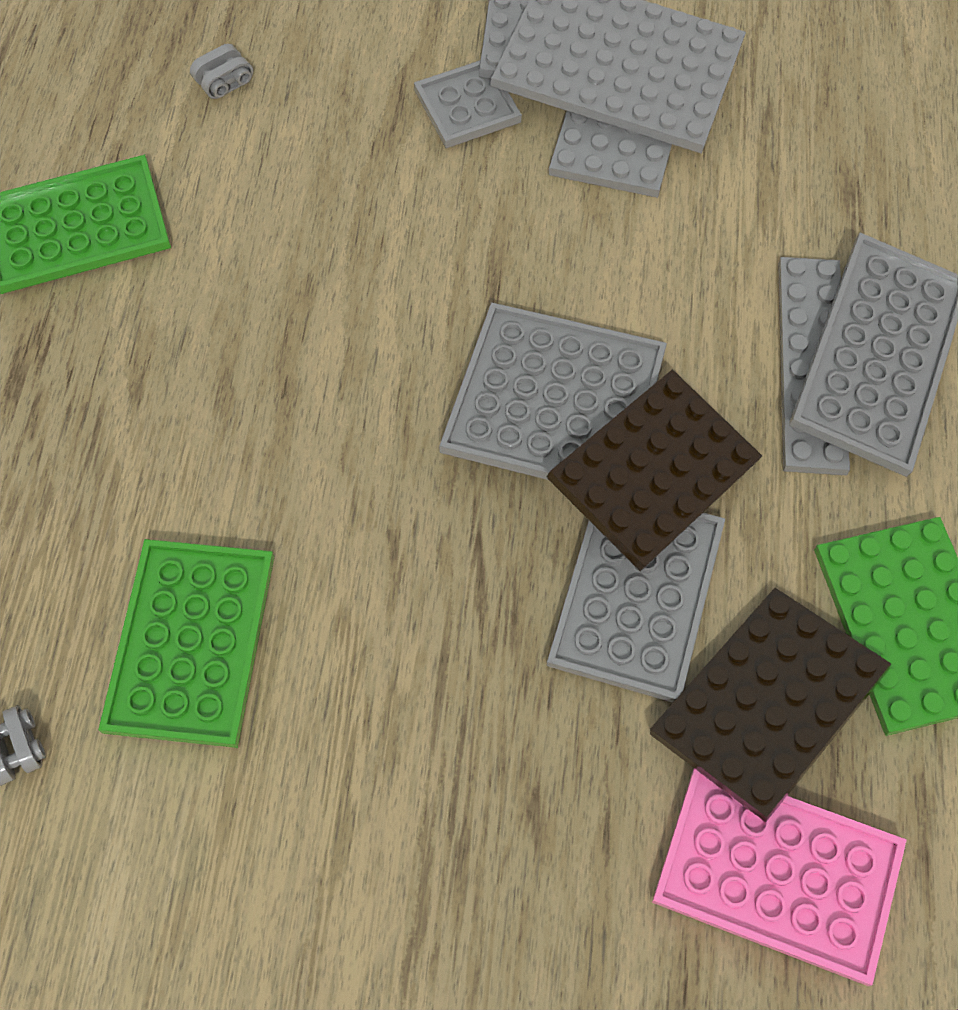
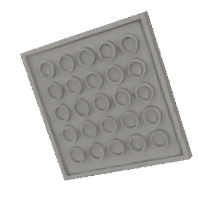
(544, 388)

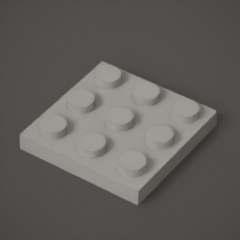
(465, 105)

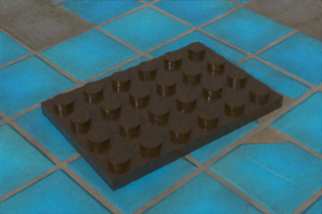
(654, 469)
(770, 702)

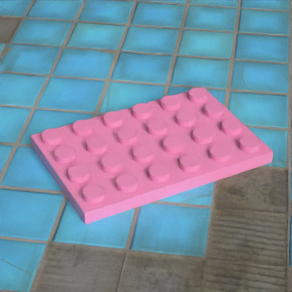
(789, 883)

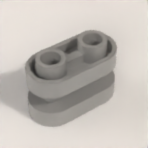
(221, 71)
(27, 750)

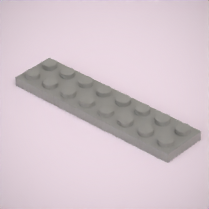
(804, 304)

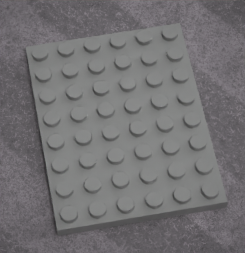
(623, 65)

